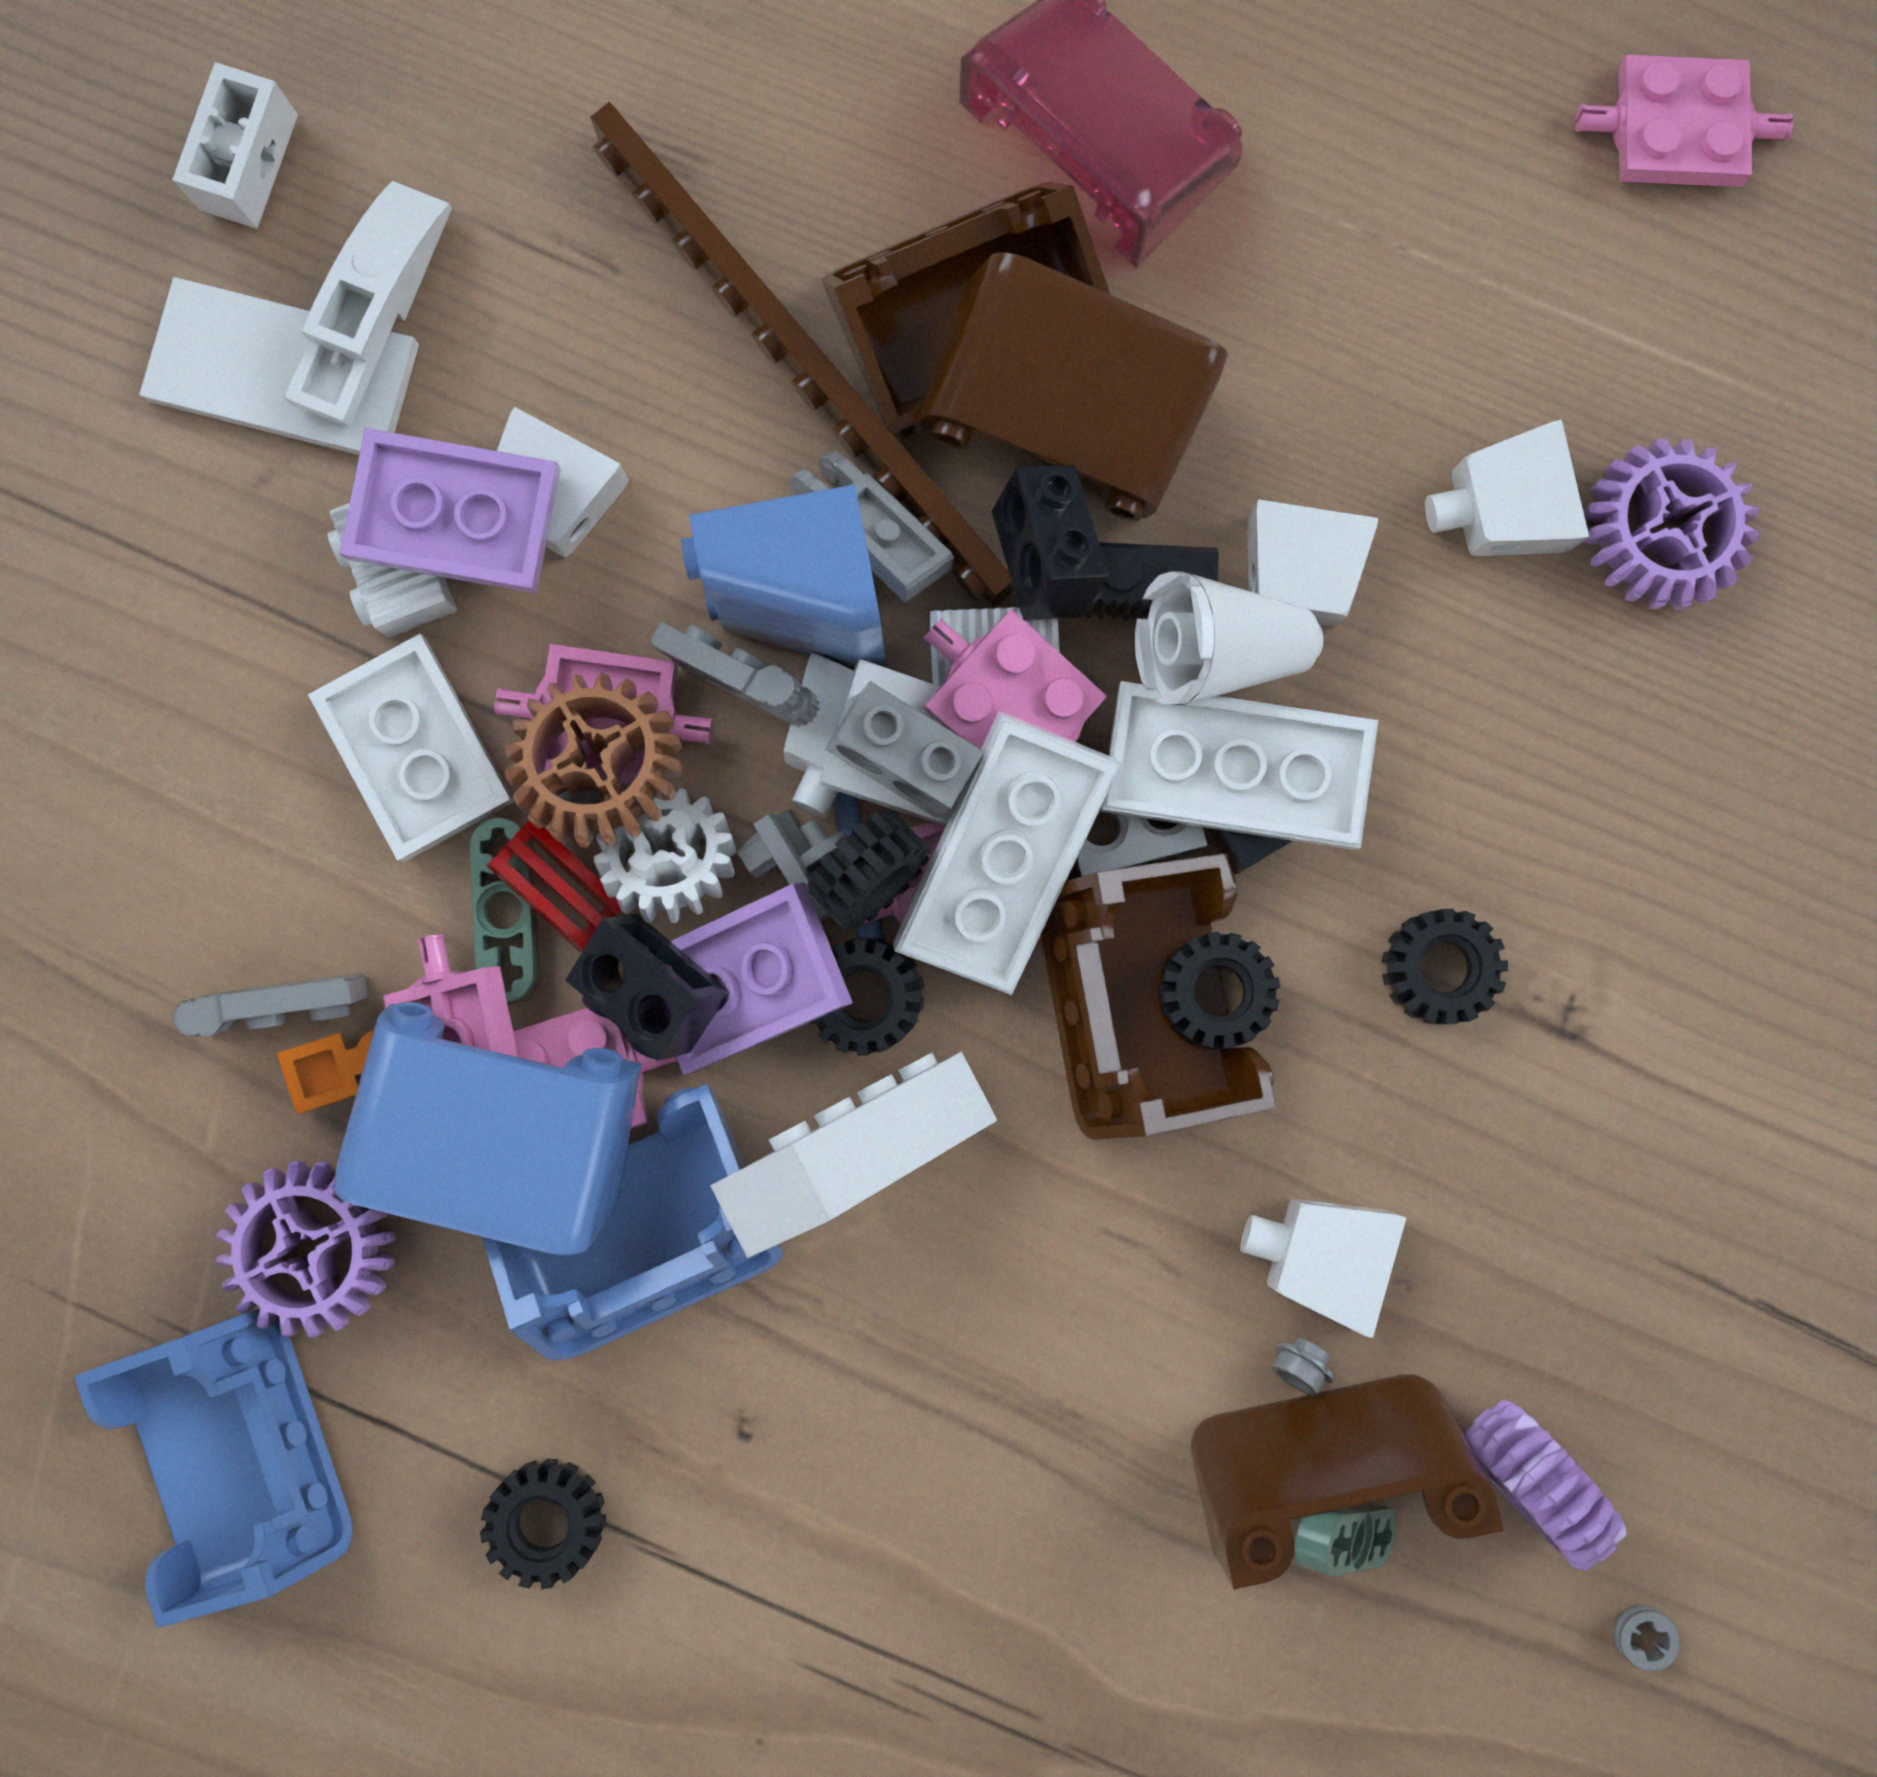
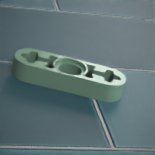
(481, 897)
(1346, 1539)

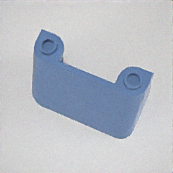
(791, 574)
(487, 1136)
(654, 1253)
(231, 1463)

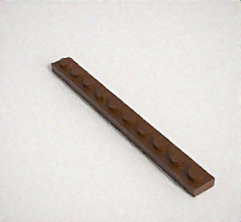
(783, 338)

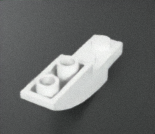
(362, 298)

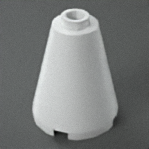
(1219, 639)

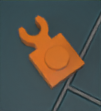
(323, 1071)

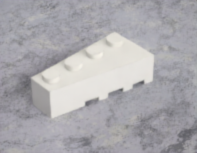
(853, 1151)

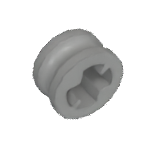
(1665, 1651)

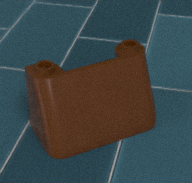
(905, 297)
(1072, 380)
(1104, 977)
(1328, 1455)

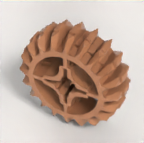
(570, 769)

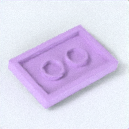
(450, 510)
(775, 972)

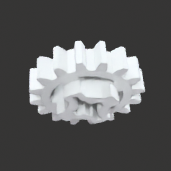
(665, 859)

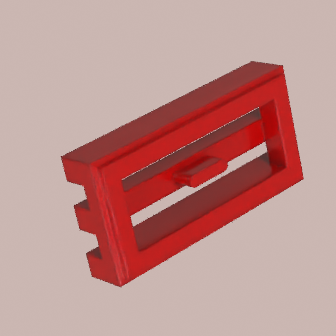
(570, 864)

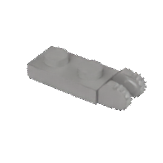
(897, 544)
(739, 674)
(268, 1004)

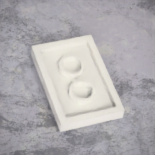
(411, 748)

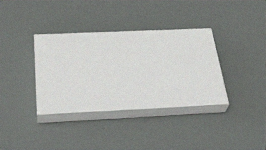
(237, 357)
(1242, 767)
(1005, 853)

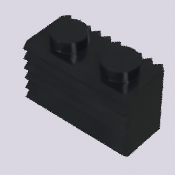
(1136, 567)

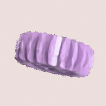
(1654, 479)
(319, 1268)
(1545, 1485)

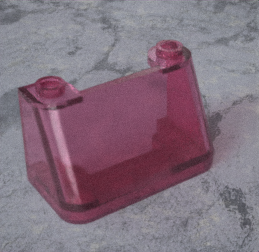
(1103, 115)

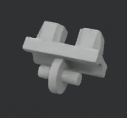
(790, 847)

